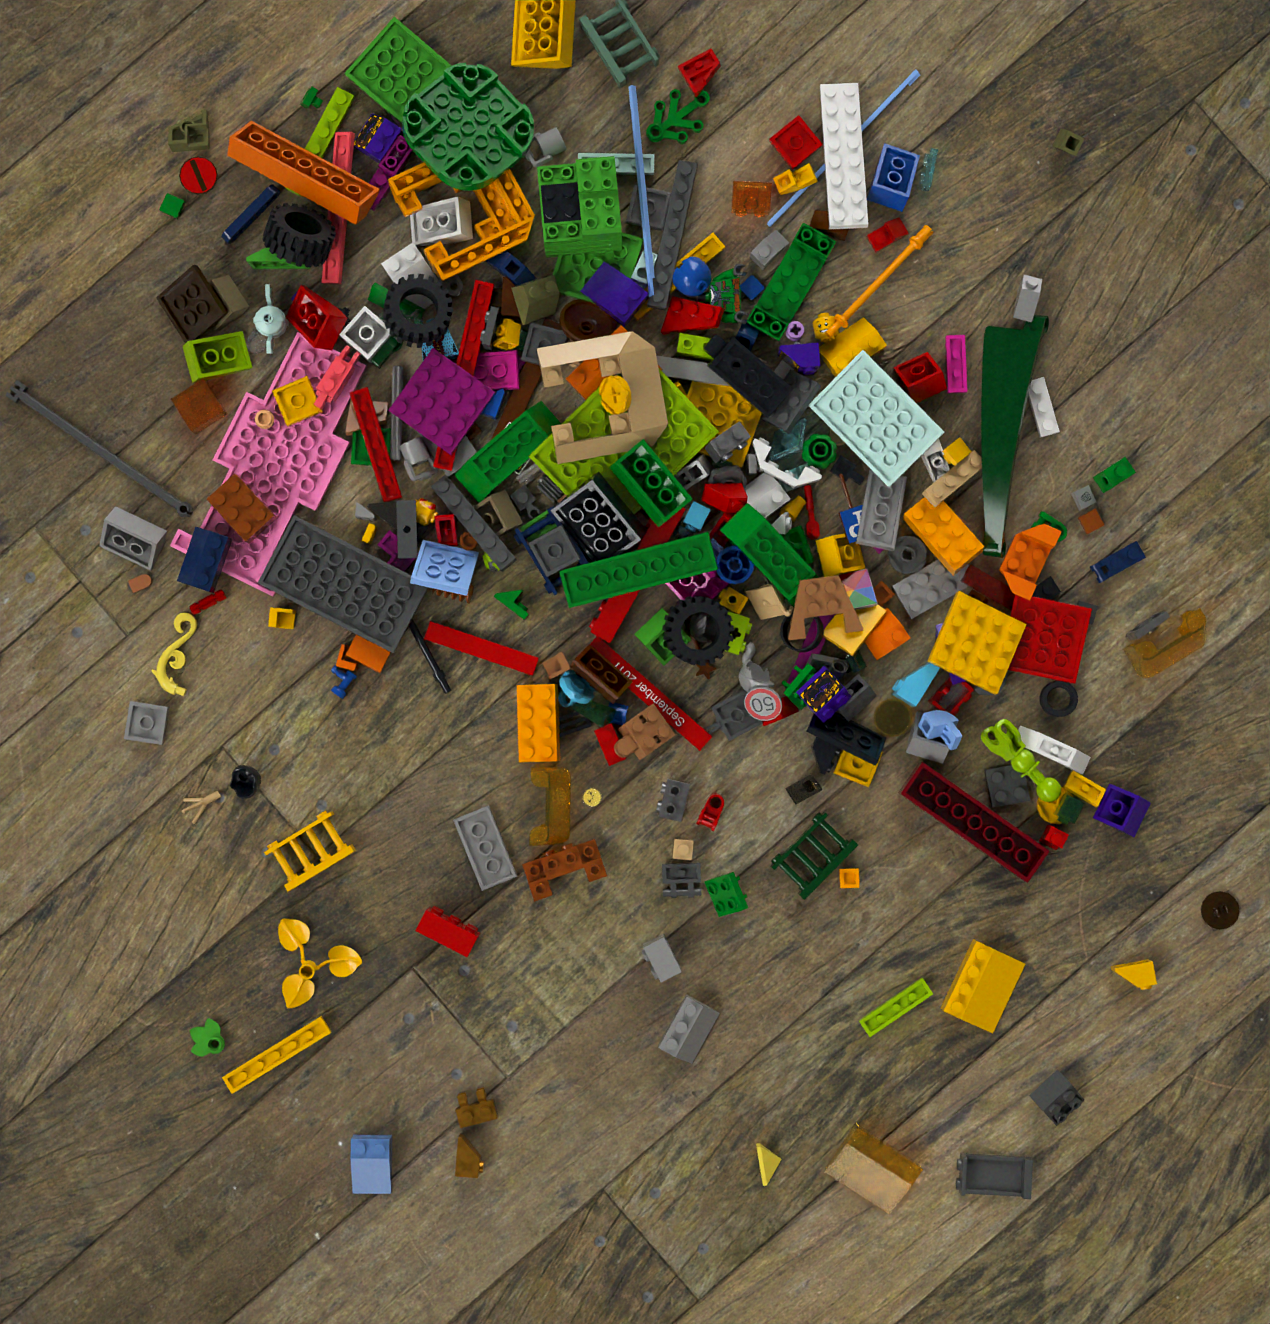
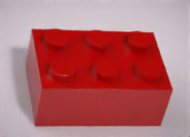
(448, 931)

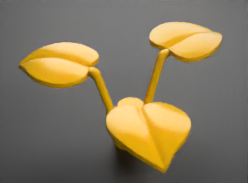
(298, 988)

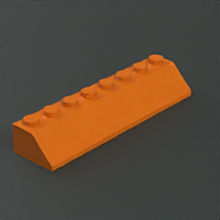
(302, 172)

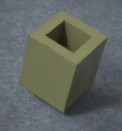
(1068, 142)

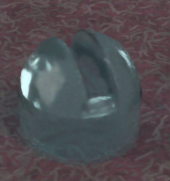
(681, 530)

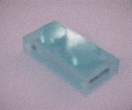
(927, 176)

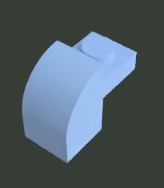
(943, 725)

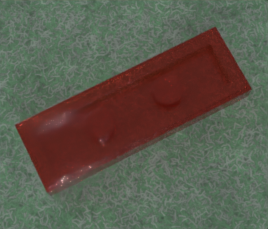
(988, 586)

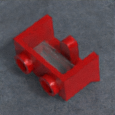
(951, 696)

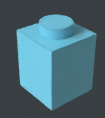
(696, 517)

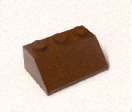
(600, 674)

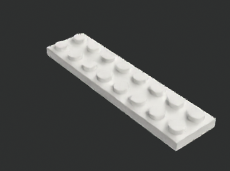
(843, 156)

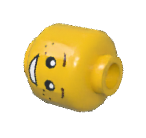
(821, 325)

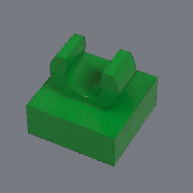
(310, 98)

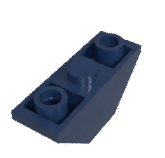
(511, 268)

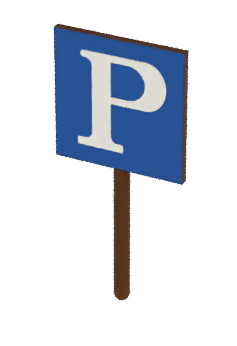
(851, 517)

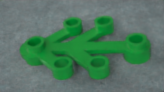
(675, 119)

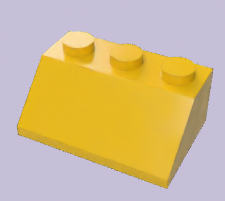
(849, 344)

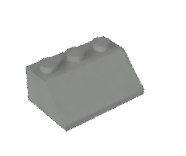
(132, 538)
(688, 1029)

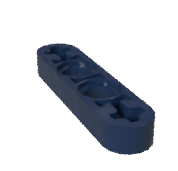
(251, 213)

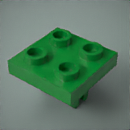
(803, 676)
(726, 894)

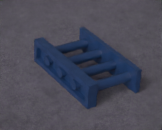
(520, 538)

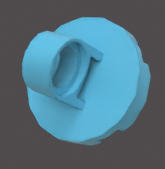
(575, 688)

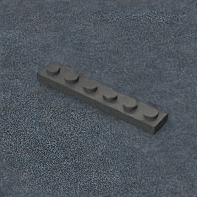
(473, 523)

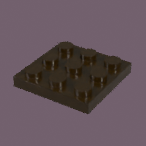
(191, 304)

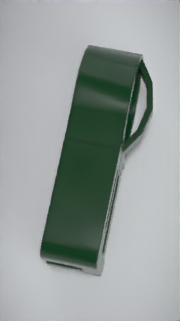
(386, 351)

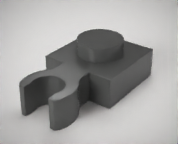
(523, 499)

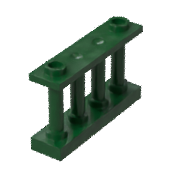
(819, 873)

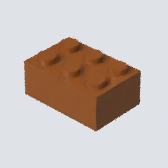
(242, 508)

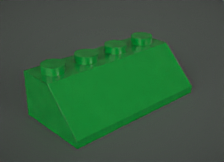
(650, 483)

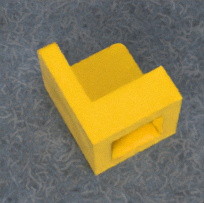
(282, 618)

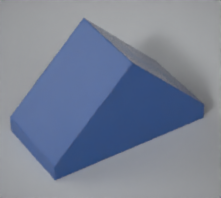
(493, 408)

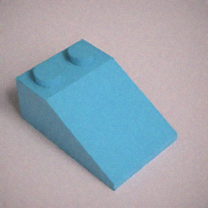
(913, 686)

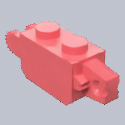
(335, 378)

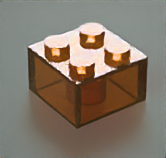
(199, 406)

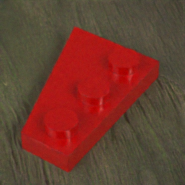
(690, 315)

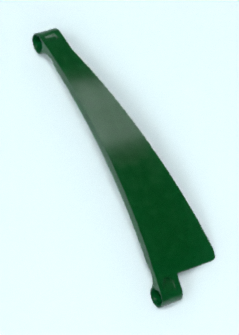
(1006, 382)

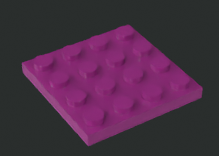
(442, 401)

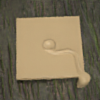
(768, 602)

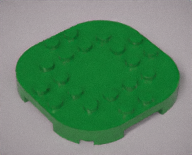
(467, 127)

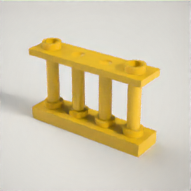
(309, 869)

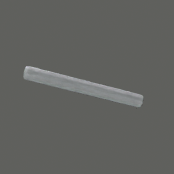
(396, 423)

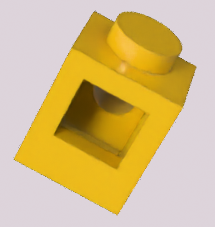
(507, 335)
(733, 607)

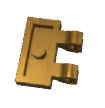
(477, 1112)

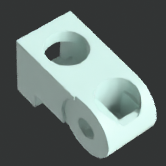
(640, 274)

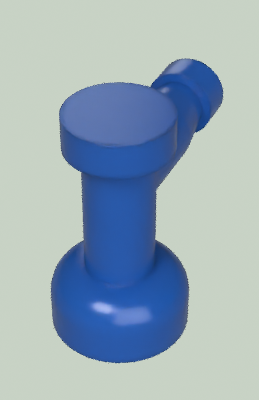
(346, 677)

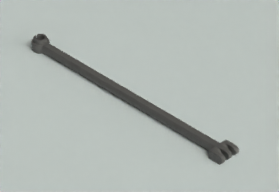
(97, 448)

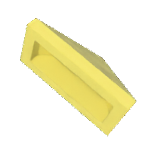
(768, 1163)

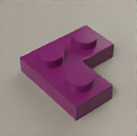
(389, 544)

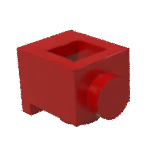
(1053, 837)

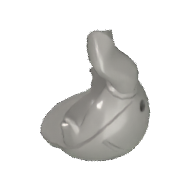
(751, 674)

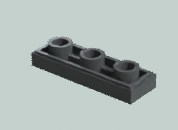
(406, 517)

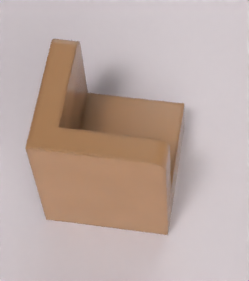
(556, 665)

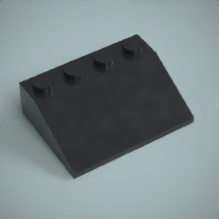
(599, 519)

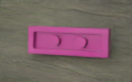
(956, 364)

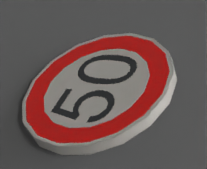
(763, 703)

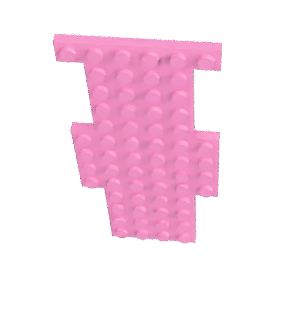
(279, 462)

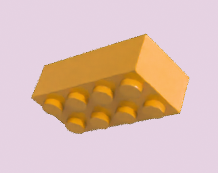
(943, 534)
(538, 723)

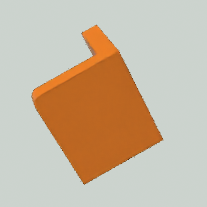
(345, 662)

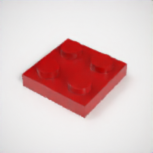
(795, 142)

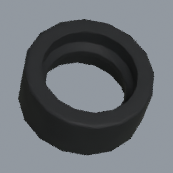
(1044, 699)

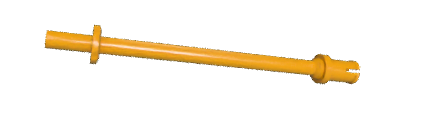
(916, 242)

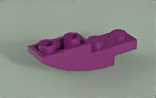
(391, 165)

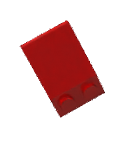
(316, 318)

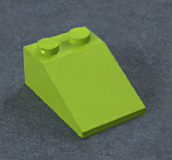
(217, 356)

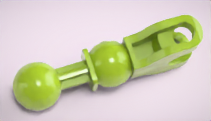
(1022, 760)

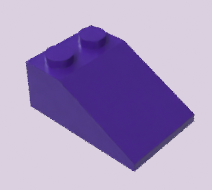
(615, 293)

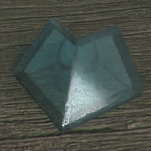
(788, 445)

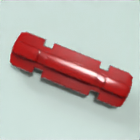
(207, 602)

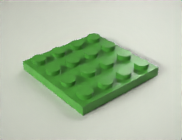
(396, 68)
(575, 270)

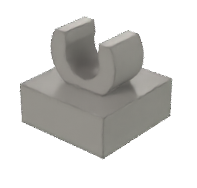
(751, 465)

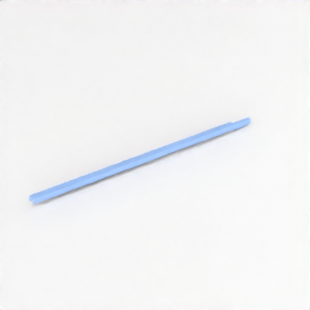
(912, 77)
(642, 188)

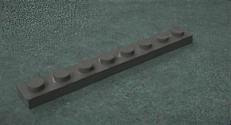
(672, 234)

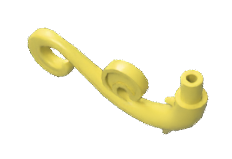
(180, 659)

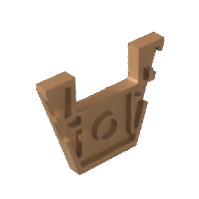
(820, 598)

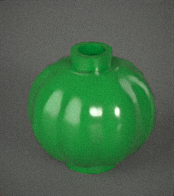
(822, 443)

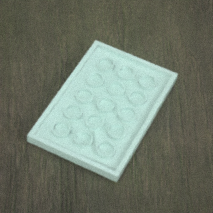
(876, 418)

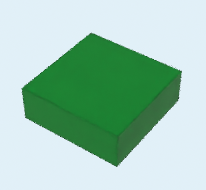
(172, 205)

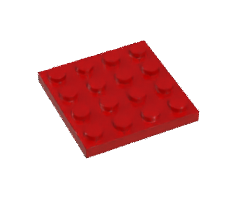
(1051, 639)

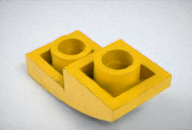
(956, 452)

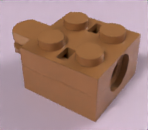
(642, 734)

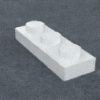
(1042, 408)

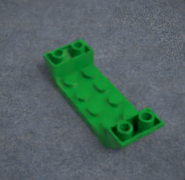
(791, 282)
(506, 451)
(768, 551)

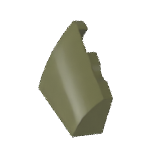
(190, 134)

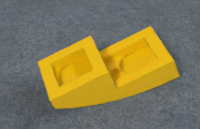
(794, 181)

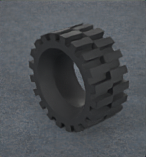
(299, 235)
(417, 332)
(674, 625)

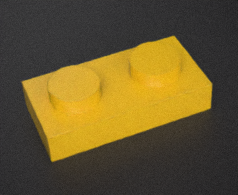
(1084, 788)

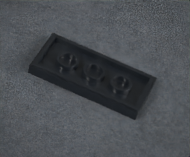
(848, 737)

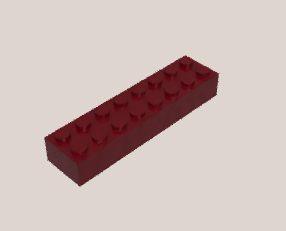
(973, 822)

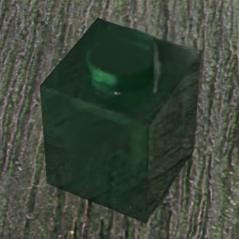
(1068, 809)

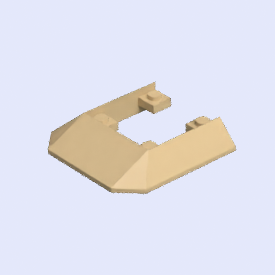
(638, 365)

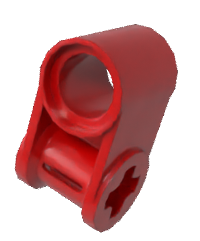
(710, 812)

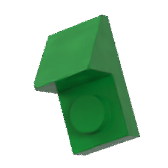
(509, 599)

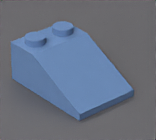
(371, 1164)

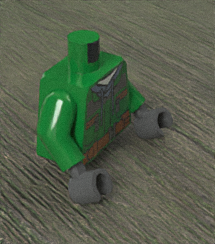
(725, 293)

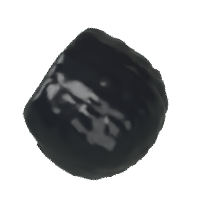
(245, 781)

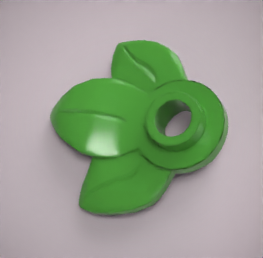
(205, 1036)

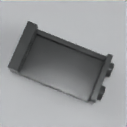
(994, 1175)

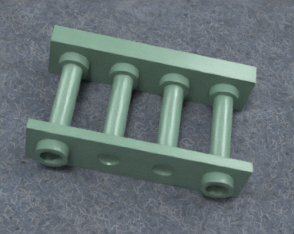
(610, 58)

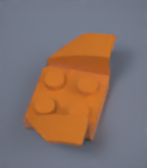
(1027, 557)

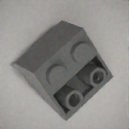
(1057, 1097)

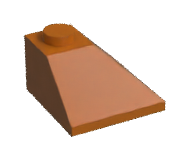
(886, 636)

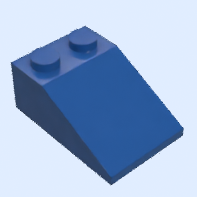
(893, 177)

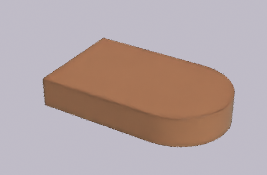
(140, 582)

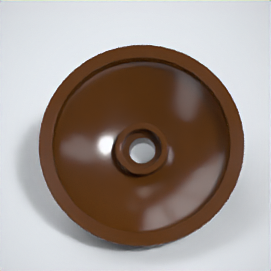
(585, 321)

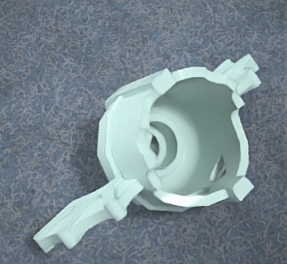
(275, 326)

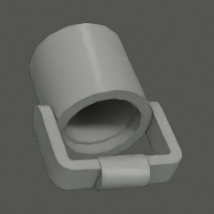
(549, 144)
(414, 455)

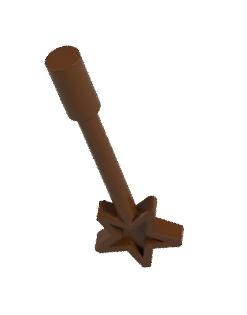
(705, 669)

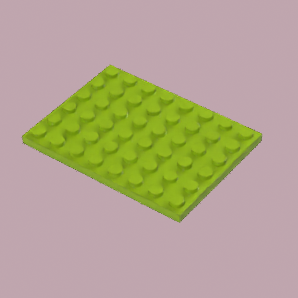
(679, 442)

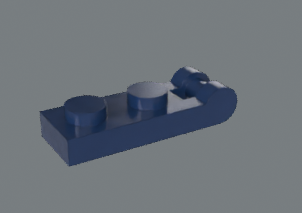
(1118, 561)

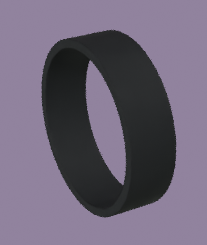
(820, 631)

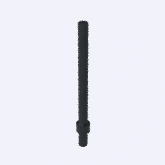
(438, 675)

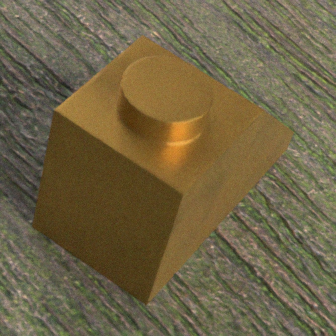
(467, 1159)

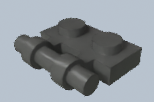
(681, 873)

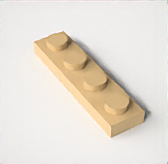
(953, 479)

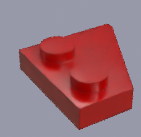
(699, 70)

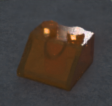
(751, 198)

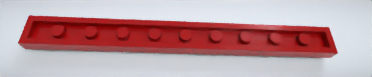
(469, 350)

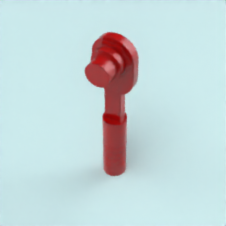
(812, 526)

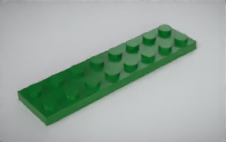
(638, 569)

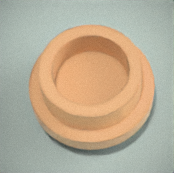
(264, 419)

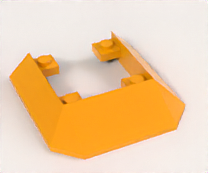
(505, 228)

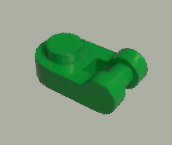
(1044, 517)

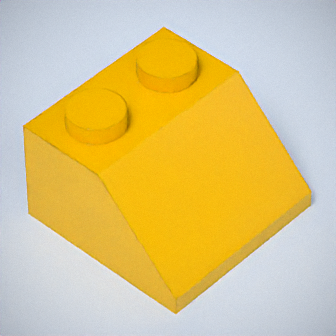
(839, 556)

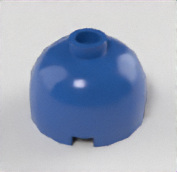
(692, 277)
(733, 565)

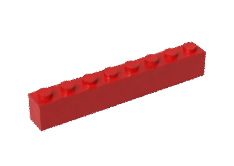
(617, 607)

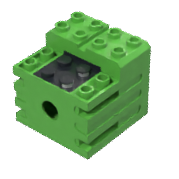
(580, 207)

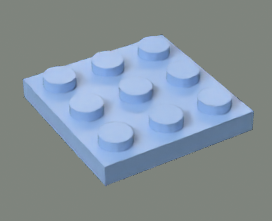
(444, 567)

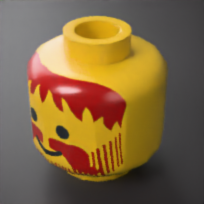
(425, 511)

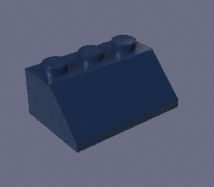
(204, 559)

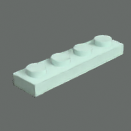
(625, 163)

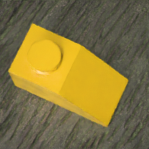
(1137, 973)

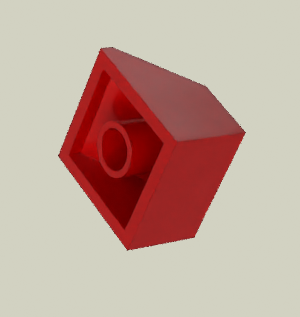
(920, 377)

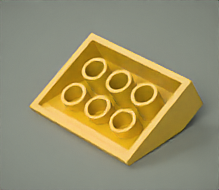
(543, 33)
(982, 986)

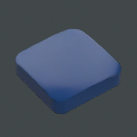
(751, 287)

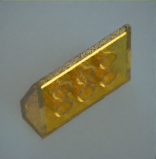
(873, 1169)

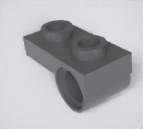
(836, 666)

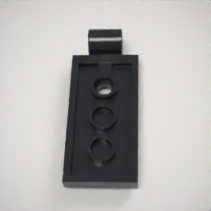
(753, 378)

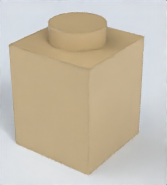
(682, 849)

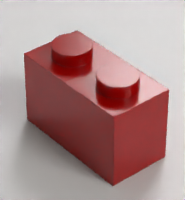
(607, 739)

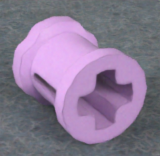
(798, 326)

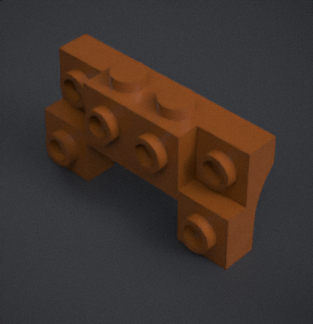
(563, 862)

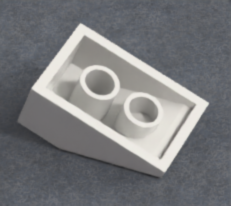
(442, 221)
(409, 262)

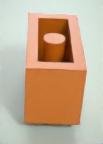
(368, 654)

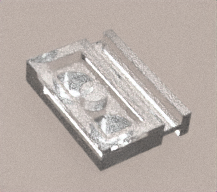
(527, 475)

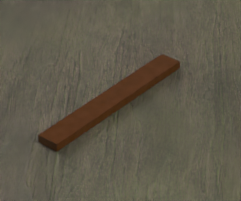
(521, 397)

